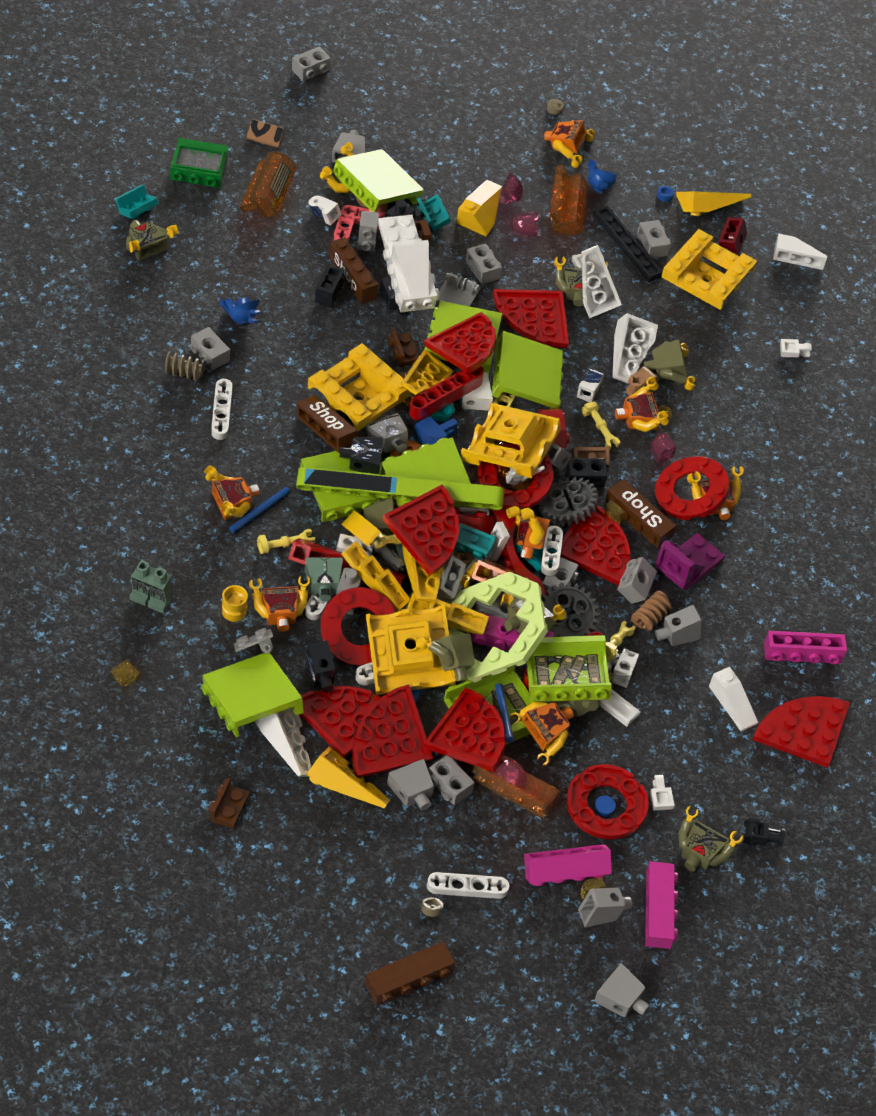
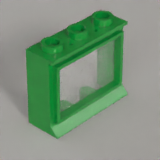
(199, 162)

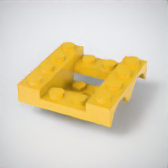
(688, 270)
(377, 386)
(528, 429)
(410, 666)

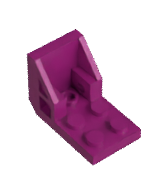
(688, 562)

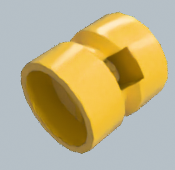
(234, 603)

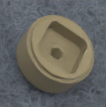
(555, 106)
(432, 906)

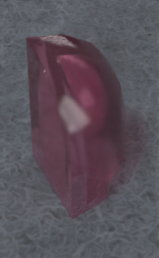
(511, 189)
(525, 223)
(662, 447)
(511, 772)

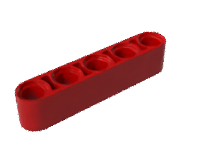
(445, 393)

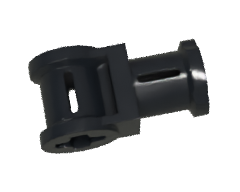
(762, 833)

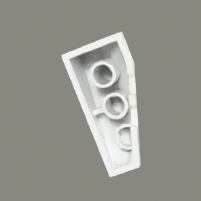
(597, 285)
(631, 344)
(285, 736)

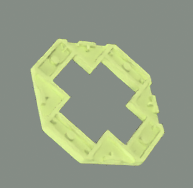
(530, 612)

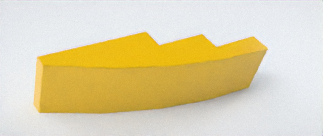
(361, 528)
(374, 575)
(457, 615)

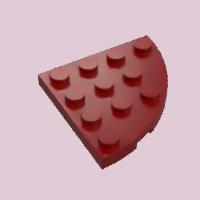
(534, 314)
(466, 343)
(427, 528)
(597, 546)
(337, 714)
(805, 727)
(470, 732)
(389, 735)

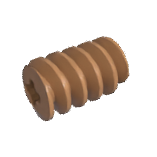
(652, 611)

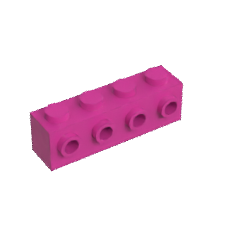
(497, 636)
(805, 647)
(567, 864)
(660, 905)

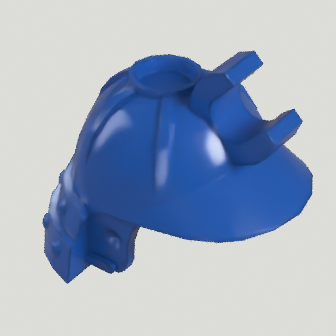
(599, 179)
(241, 311)

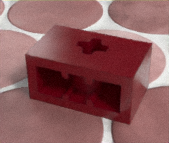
(733, 235)

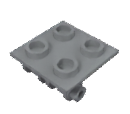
(458, 291)
(262, 637)

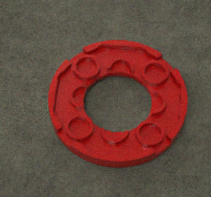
(524, 497)
(703, 506)
(331, 622)
(614, 777)

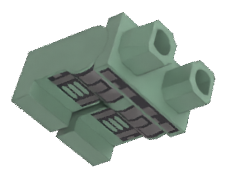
(151, 587)

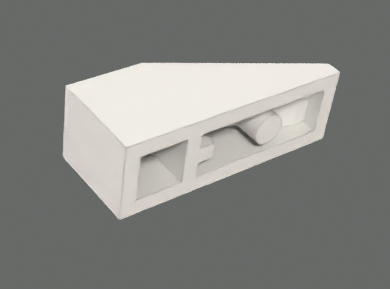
(797, 252)
(733, 698)

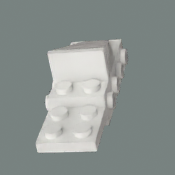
(408, 264)

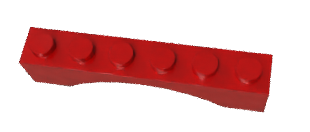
(305, 549)
(510, 557)

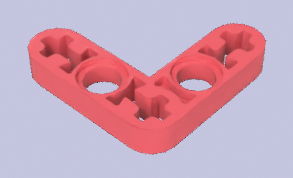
(350, 219)

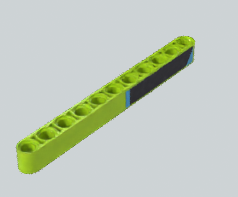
(396, 487)

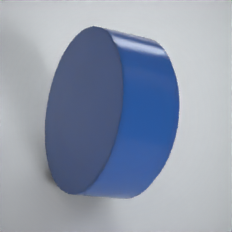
(665, 193)
(604, 806)

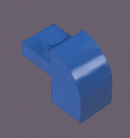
(429, 432)

